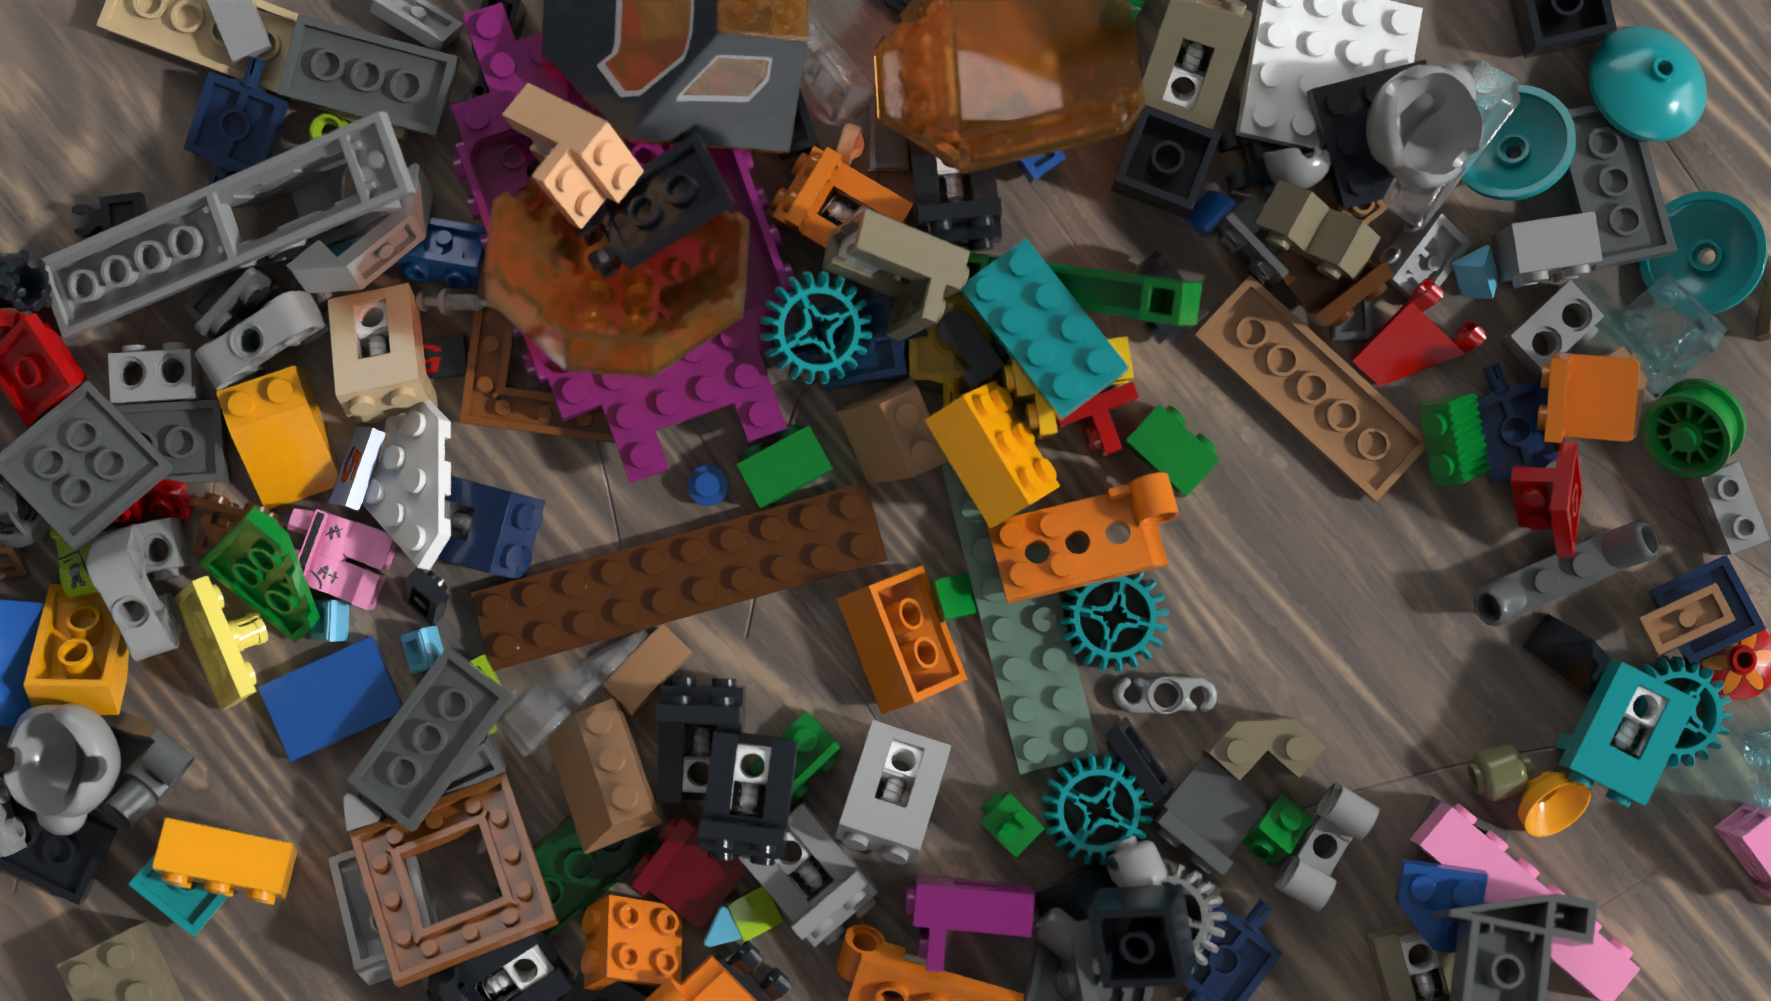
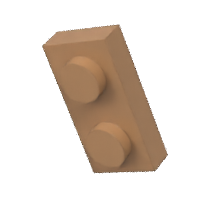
(1686, 619)

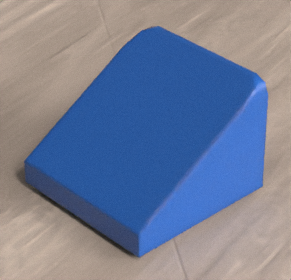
(1209, 212)

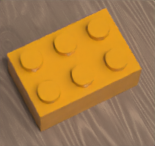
(993, 452)
(224, 861)

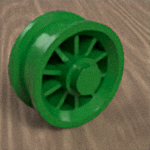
(1693, 428)

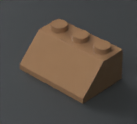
(603, 776)

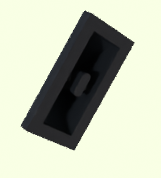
(1568, 653)

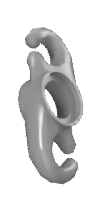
(1183, 686)

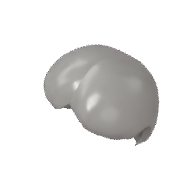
(1425, 124)
(62, 764)

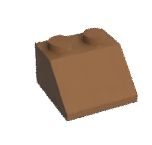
(891, 434)

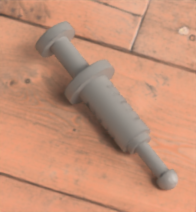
(448, 301)

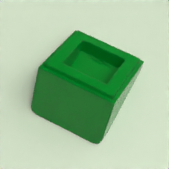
(954, 597)

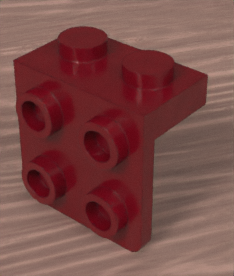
(685, 875)

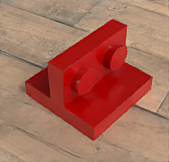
(36, 369)
(1100, 431)
(1551, 498)

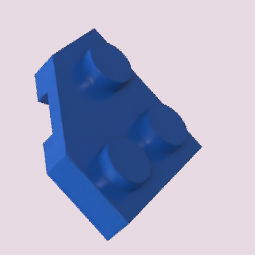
(1438, 887)

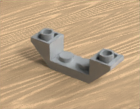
(365, 260)

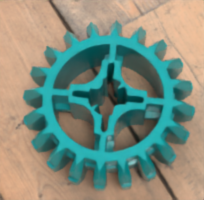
(832, 359)
(1105, 652)
(1698, 688)
(1087, 826)

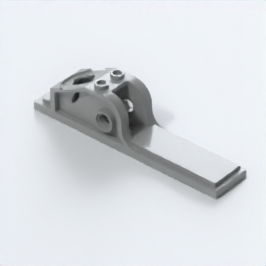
(199, 236)

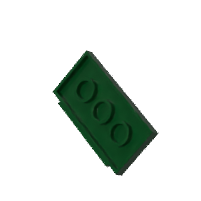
(580, 878)

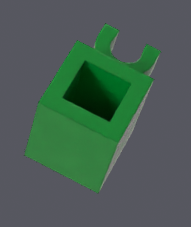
(1010, 822)

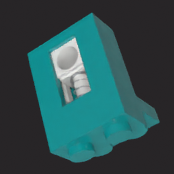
(1597, 761)

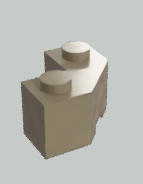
(1307, 226)
(1246, 740)

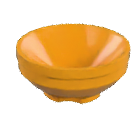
(1552, 803)

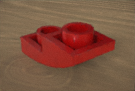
(165, 499)

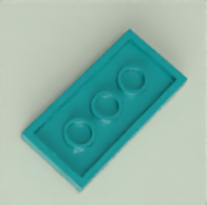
(1043, 329)

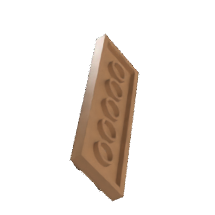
(1312, 388)

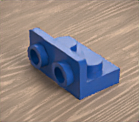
(447, 255)

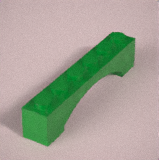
(1121, 292)

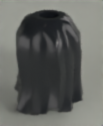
(24, 282)

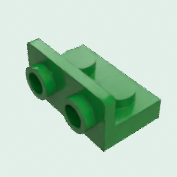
(814, 753)

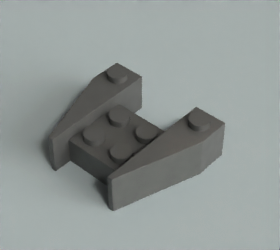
(1508, 944)

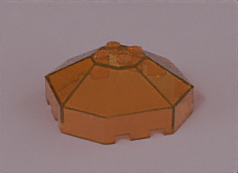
(620, 323)

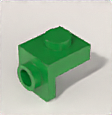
(1277, 831)

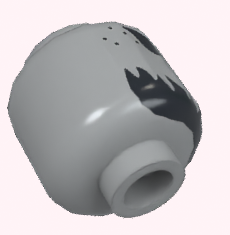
(1135, 864)

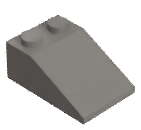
(358, 919)

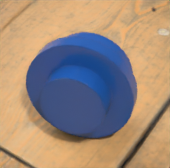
(708, 485)

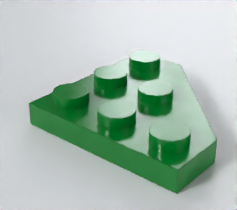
(265, 573)

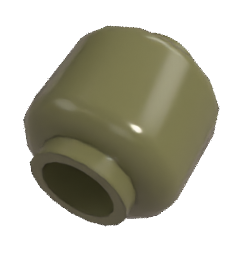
(1500, 772)

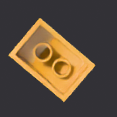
(280, 436)
(78, 654)

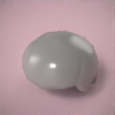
(1297, 168)

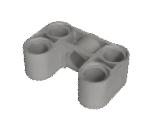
(281, 323)
(118, 573)
(1308, 875)

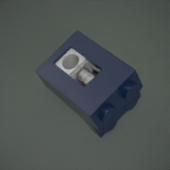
(499, 530)

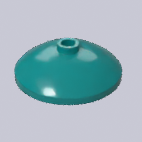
(1635, 93)
(1544, 137)
(1717, 224)

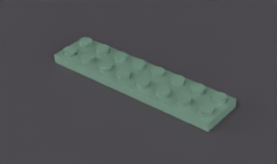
(1026, 651)

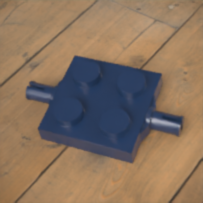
(236, 121)
(883, 356)
(1511, 426)
(1240, 962)

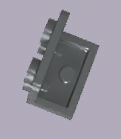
(228, 300)
(1209, 815)

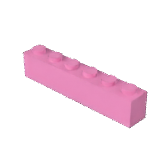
(1453, 840)

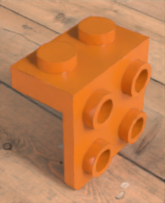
(1589, 397)
(630, 943)

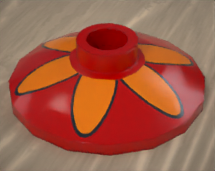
(1744, 681)

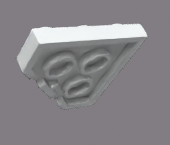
(412, 484)

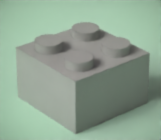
(1546, 248)

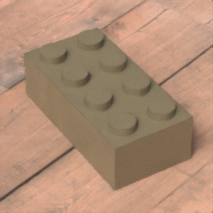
(121, 970)

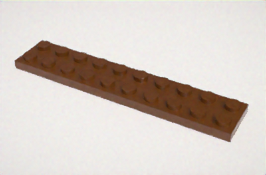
(678, 576)

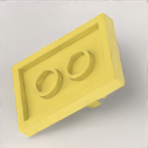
(219, 641)

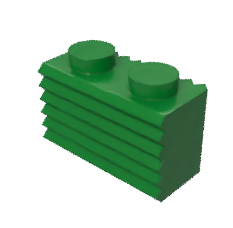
(1454, 439)

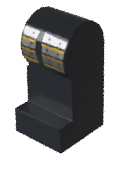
(969, 345)

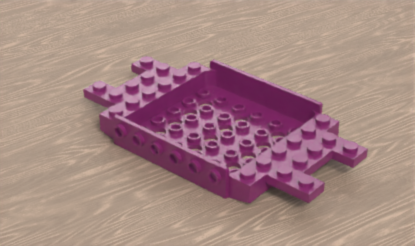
(707, 379)

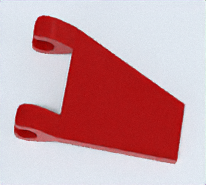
(1412, 341)

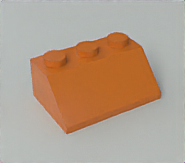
(901, 640)

